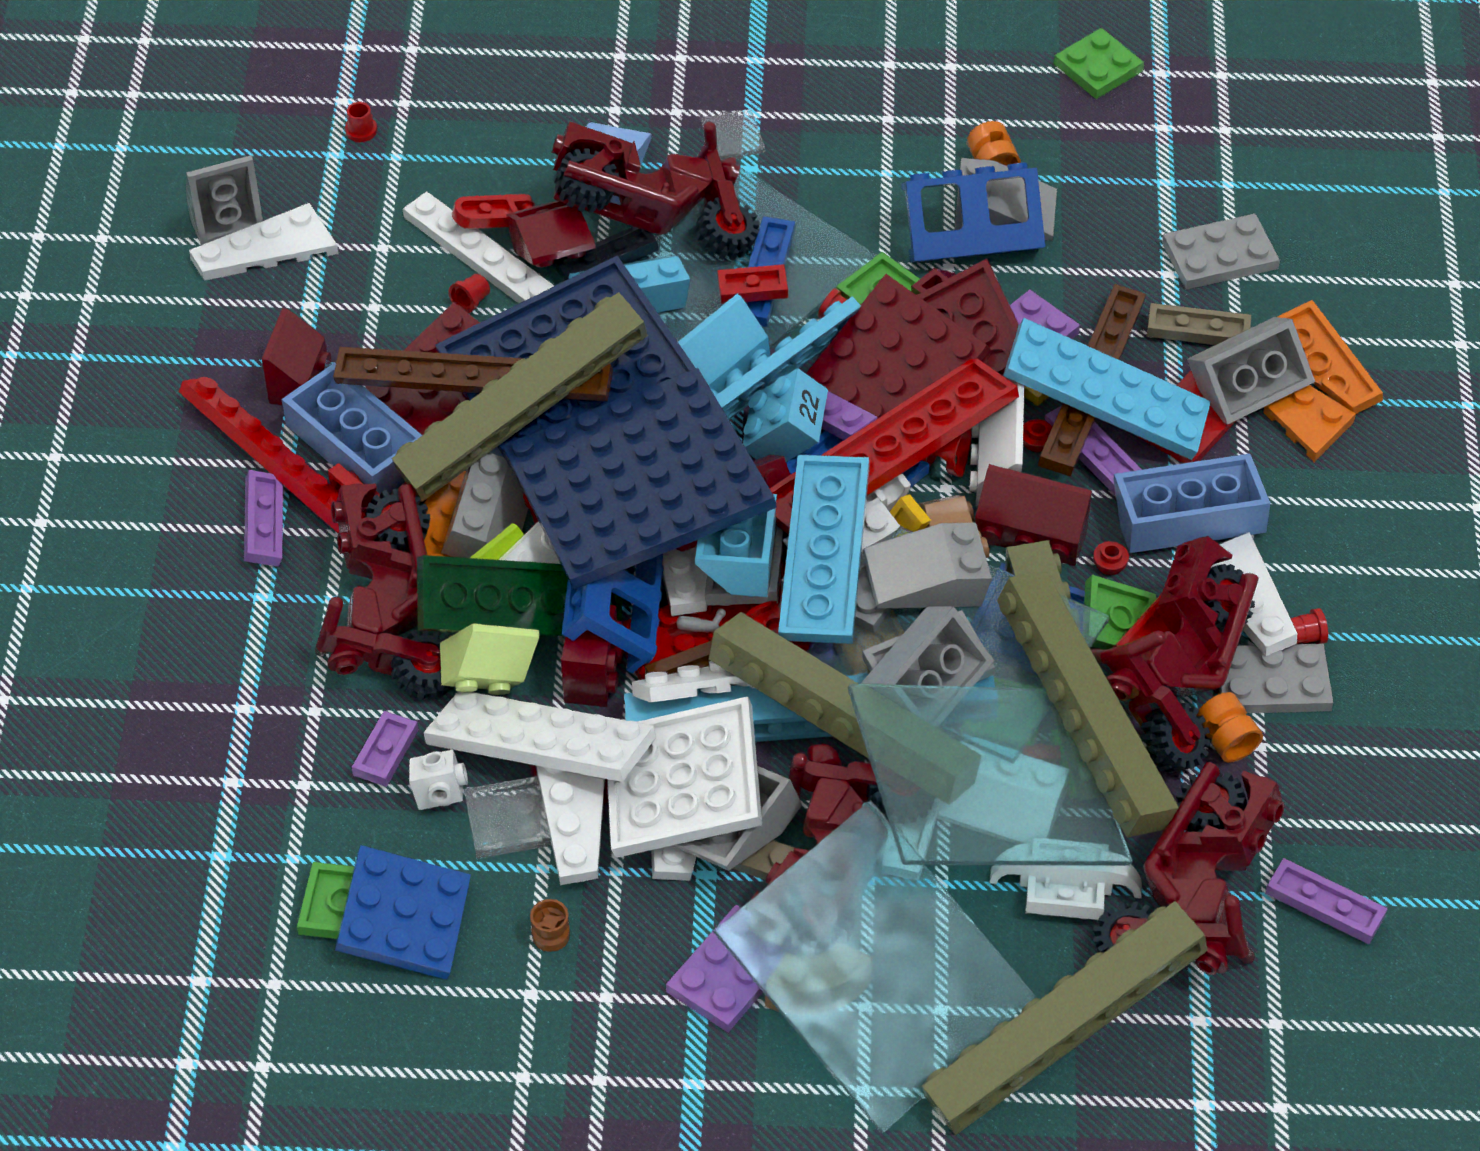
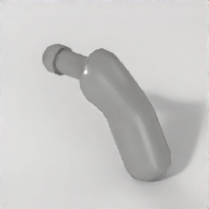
(699, 625)

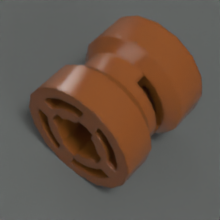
(550, 925)

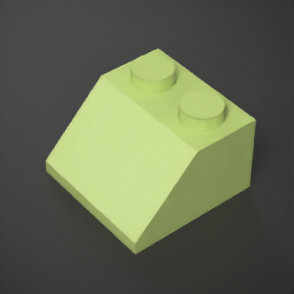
(487, 658)

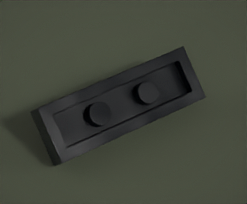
(628, 245)

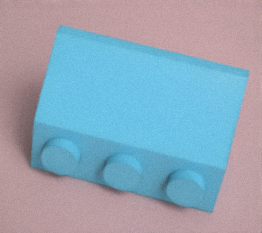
(661, 280)
(726, 343)
(740, 555)

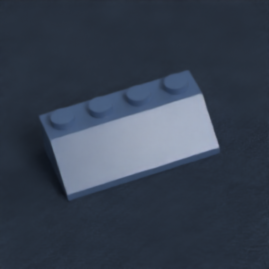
(349, 428)
(1190, 502)

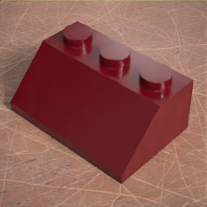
(1033, 509)

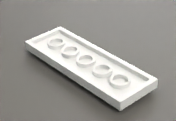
(540, 735)

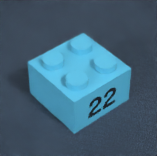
(785, 416)

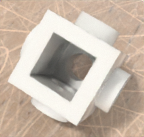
(437, 779)

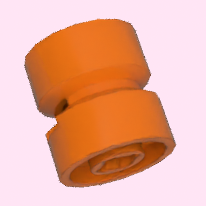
(993, 143)
(1231, 730)

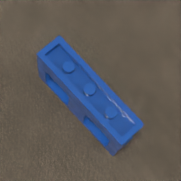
(977, 233)
(590, 606)

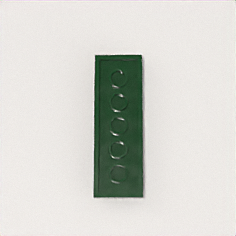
(494, 593)

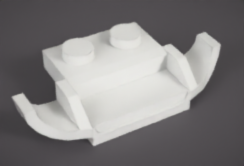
(878, 521)
(1069, 889)

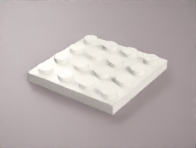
(690, 780)

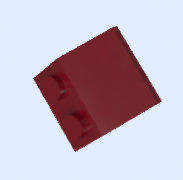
(292, 356)

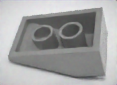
(1008, 198)
(223, 199)
(929, 568)
(778, 807)

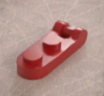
(488, 210)

